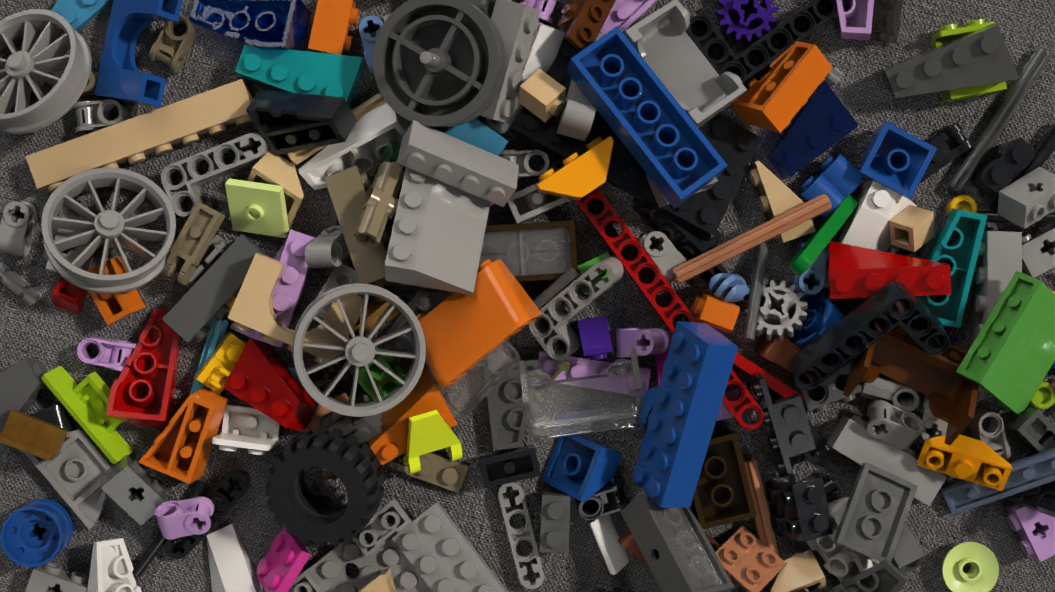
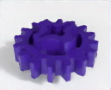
(756, 16)

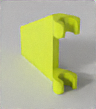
(428, 434)

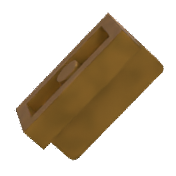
(33, 435)

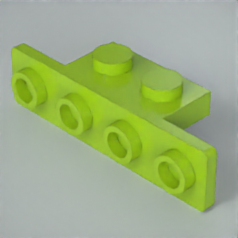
(88, 406)

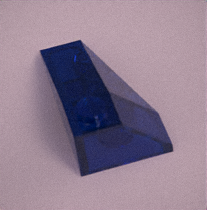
(255, 22)

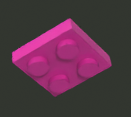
(282, 563)

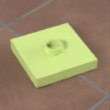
(257, 208)

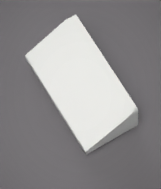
(607, 541)

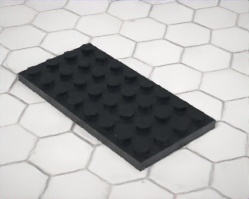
(700, 211)

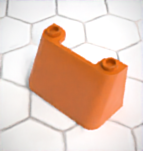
(472, 326)

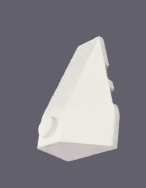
(361, 149)

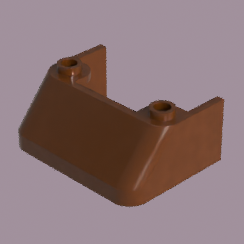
(906, 362)

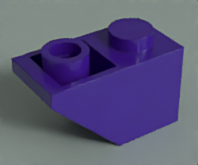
(594, 337)

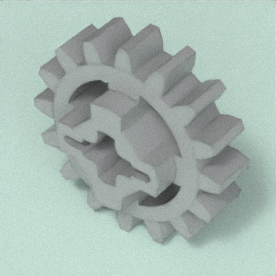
(782, 300)

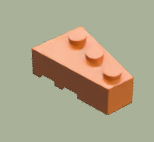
(784, 89)
(395, 421)
(187, 440)

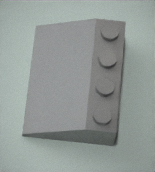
(436, 235)

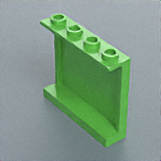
(1014, 344)

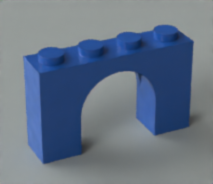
(118, 72)

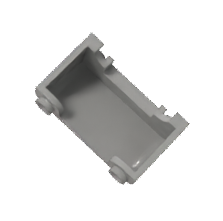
(682, 65)

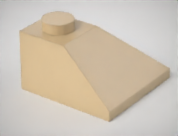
(280, 172)
(800, 574)

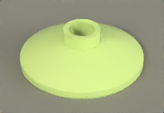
(983, 569)

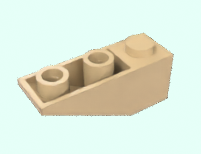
(777, 199)

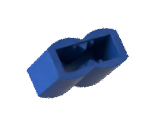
(835, 180)

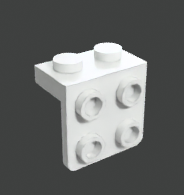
(247, 429)

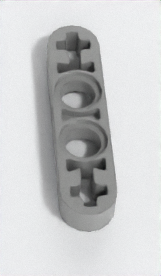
(521, 534)

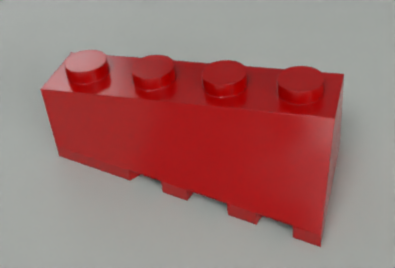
(865, 271)

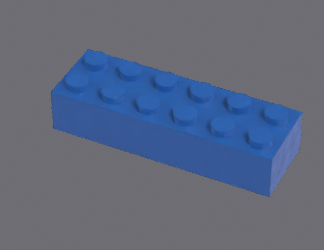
(645, 117)
(684, 414)

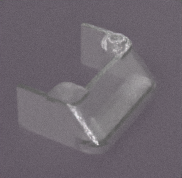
(582, 402)

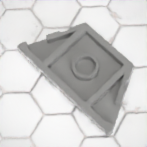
(78, 475)

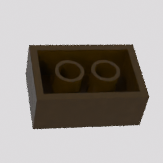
(723, 484)

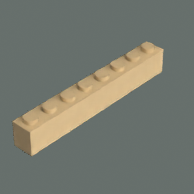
(143, 135)

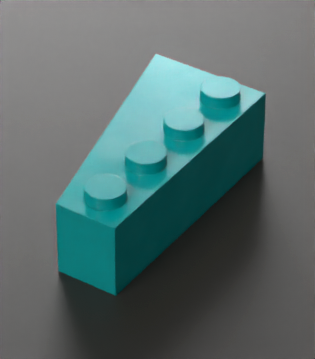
(302, 71)
(959, 247)

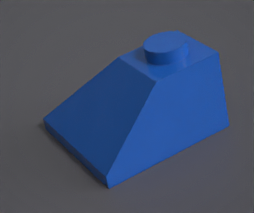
(896, 159)
(580, 466)

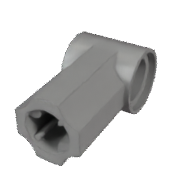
(888, 390)

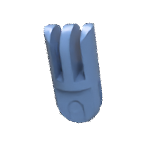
(729, 287)

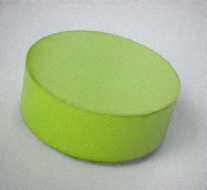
(1044, 396)

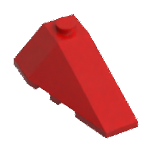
(148, 381)

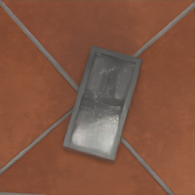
(675, 547)

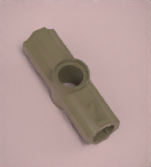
(379, 204)

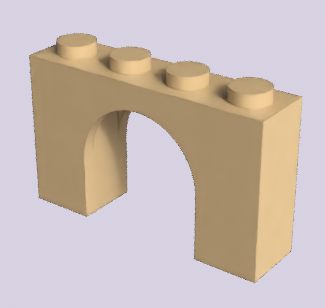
(255, 311)

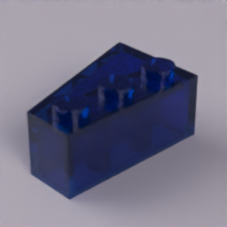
(812, 132)

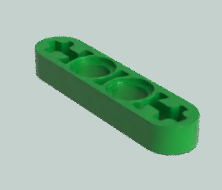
(822, 236)

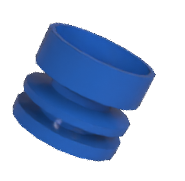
(23, 541)

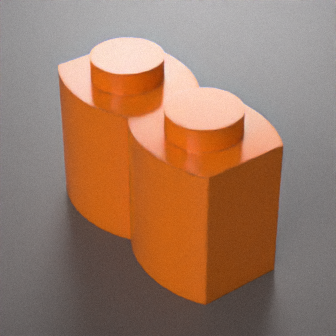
(715, 312)

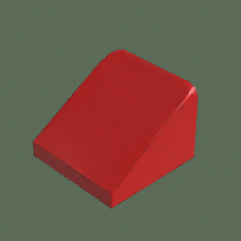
(69, 296)

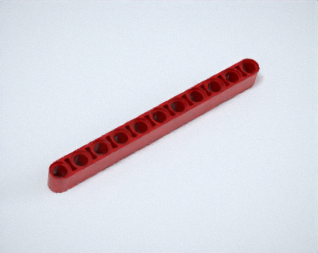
(660, 284)

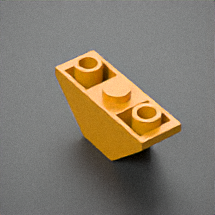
(580, 173)
(965, 460)

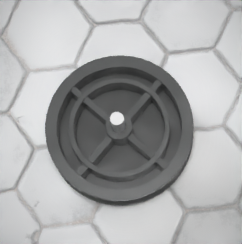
(439, 62)

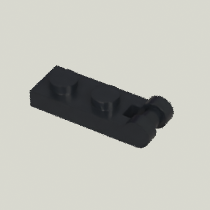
(943, 153)

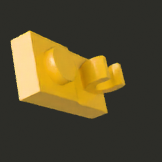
(221, 363)

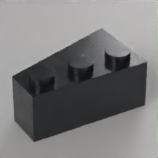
(300, 120)

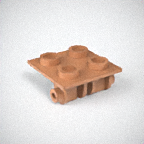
(749, 560)

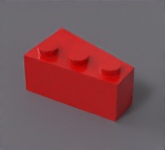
(269, 387)

